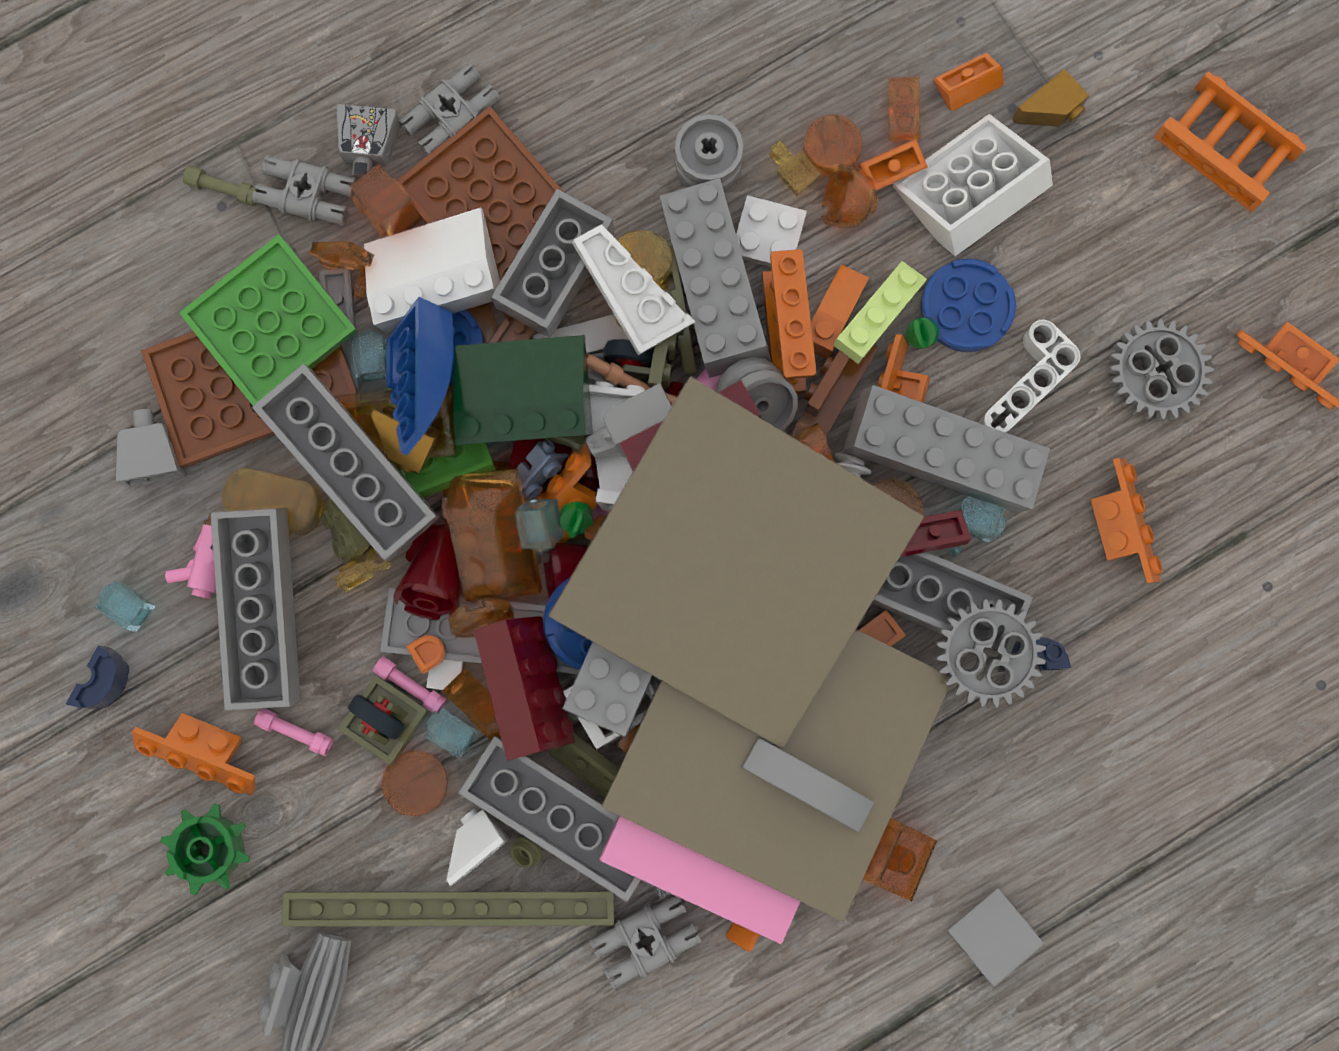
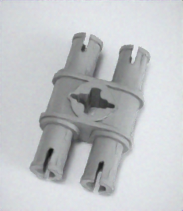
(449, 95)
(300, 177)
(642, 960)

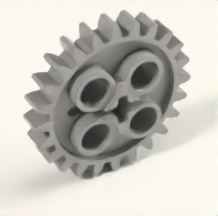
(1184, 357)
(1018, 665)

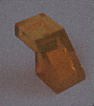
(474, 701)

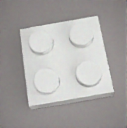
(768, 228)

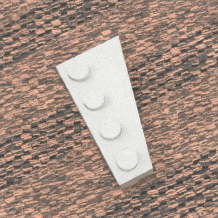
(635, 299)

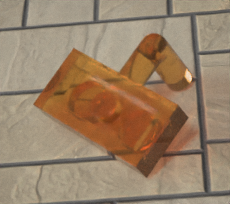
(346, 255)

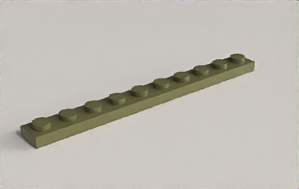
(448, 908)

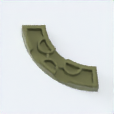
(683, 336)

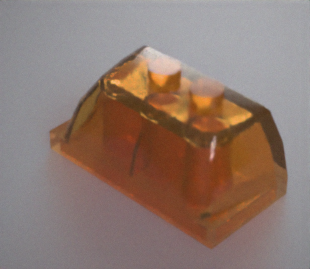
(487, 536)

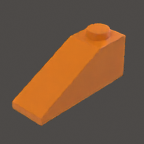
(836, 309)

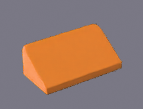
(969, 81)
(895, 164)

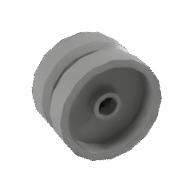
(708, 150)
(767, 388)

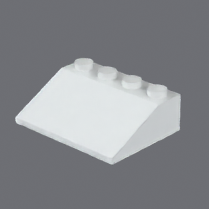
(975, 183)
(439, 262)

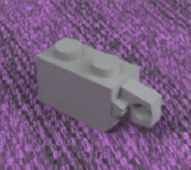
(628, 420)

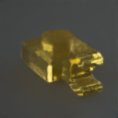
(796, 170)
(355, 574)

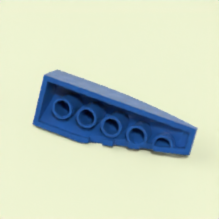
(419, 368)

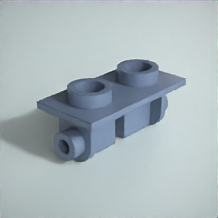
(545, 465)

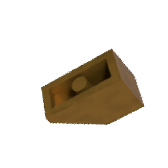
(1053, 103)
(386, 428)

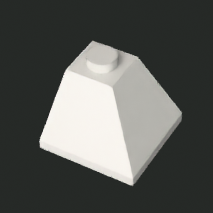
(474, 843)

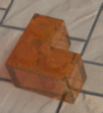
(384, 203)

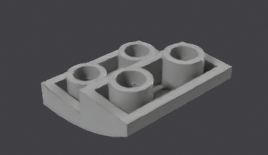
(996, 937)

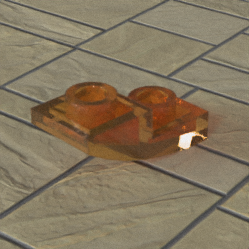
(904, 108)

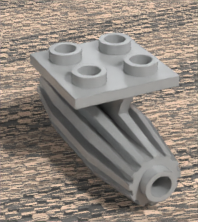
(307, 997)

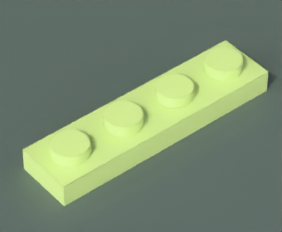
(879, 312)

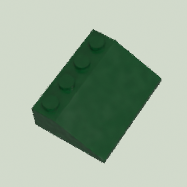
(521, 390)

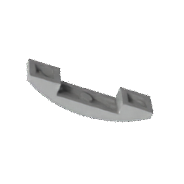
(808, 784)

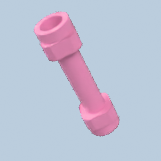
(388, 670)
(269, 720)

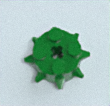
(186, 847)

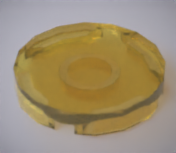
(649, 252)

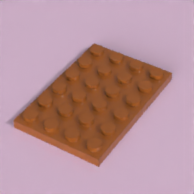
(484, 170)
(204, 405)

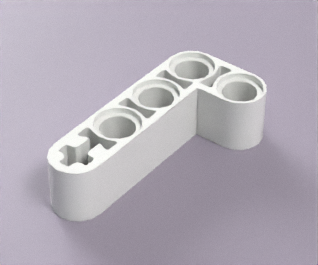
(1047, 367)

